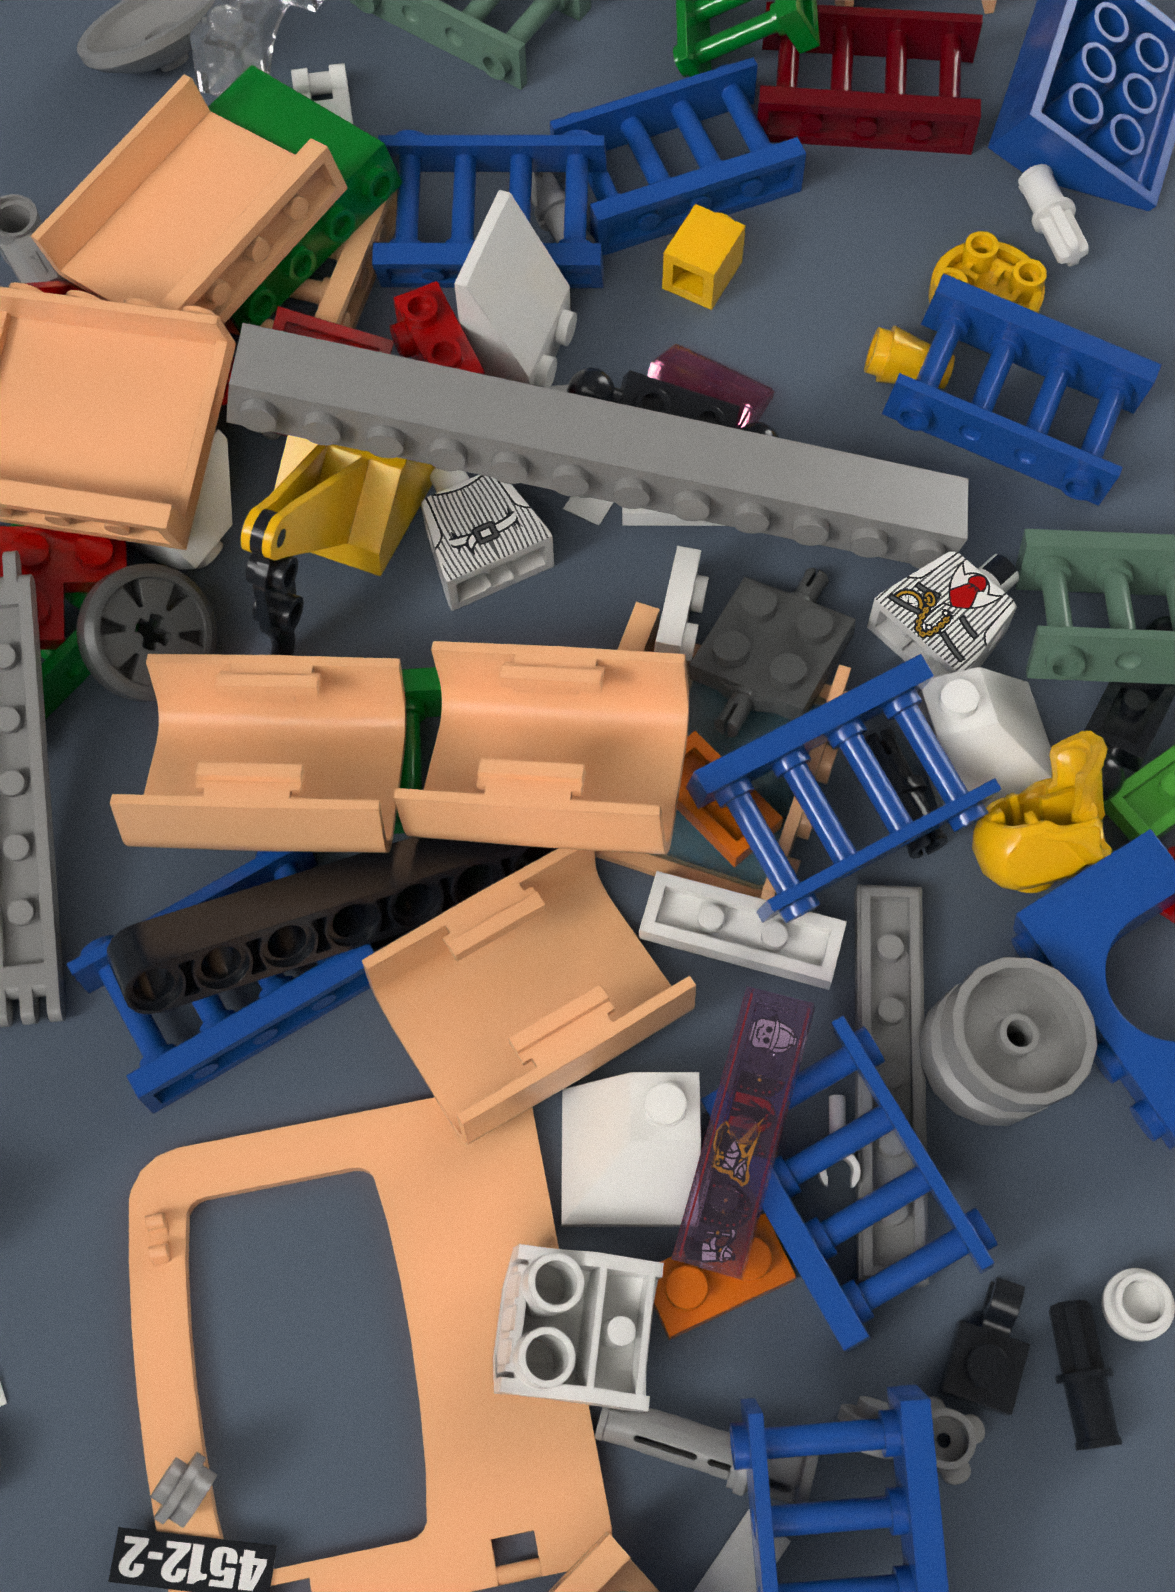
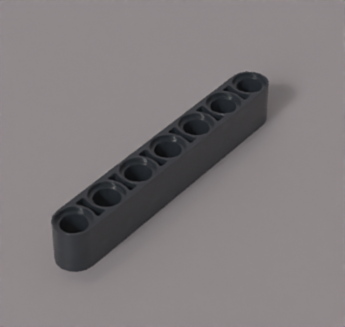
(302, 918)

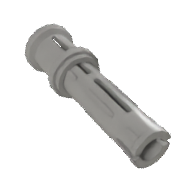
(702, 1449)

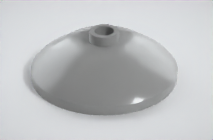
(142, 35)

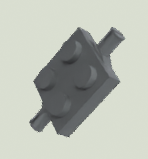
(771, 650)

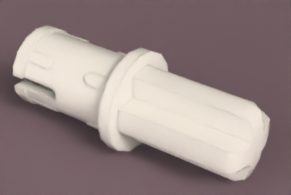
(1053, 214)

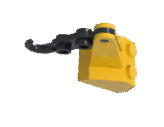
(331, 505)

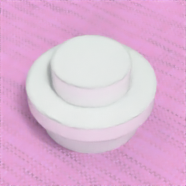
(1138, 1304)

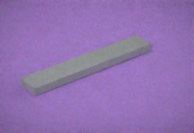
(892, 1010)

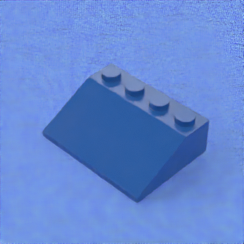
(1094, 99)

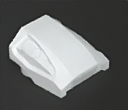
(594, 1331)

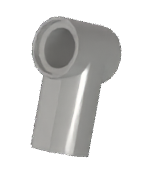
(17, 224)

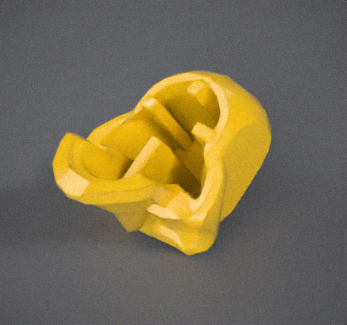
(1051, 825)

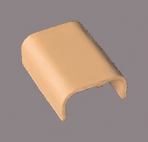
(554, 748)
(271, 755)
(522, 991)

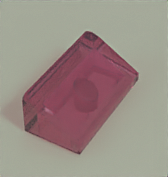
(712, 379)

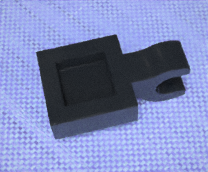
(983, 1359)

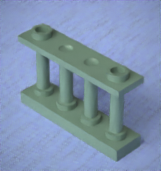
(468, 37)
(1099, 564)

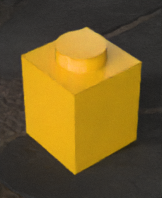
(703, 256)

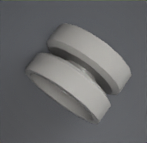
(1008, 1042)

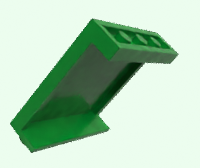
(289, 121)

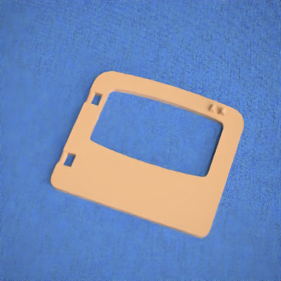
(453, 1221)

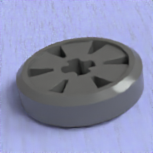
(130, 598)

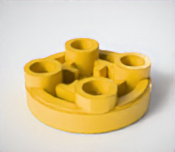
(994, 268)

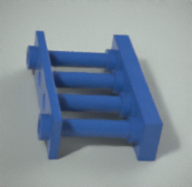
(718, 185)
(413, 264)
(1039, 345)
(842, 725)
(226, 1035)
(814, 1242)
(907, 1510)

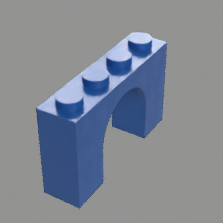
(1074, 934)

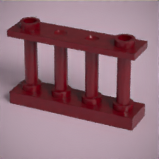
(871, 118)

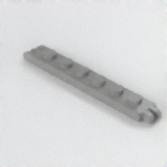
(28, 880)

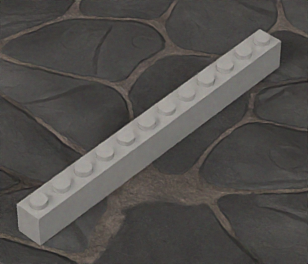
(593, 448)

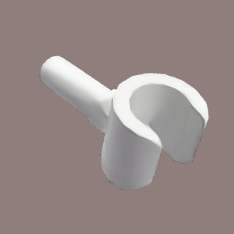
(837, 1119)

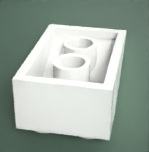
(513, 298)

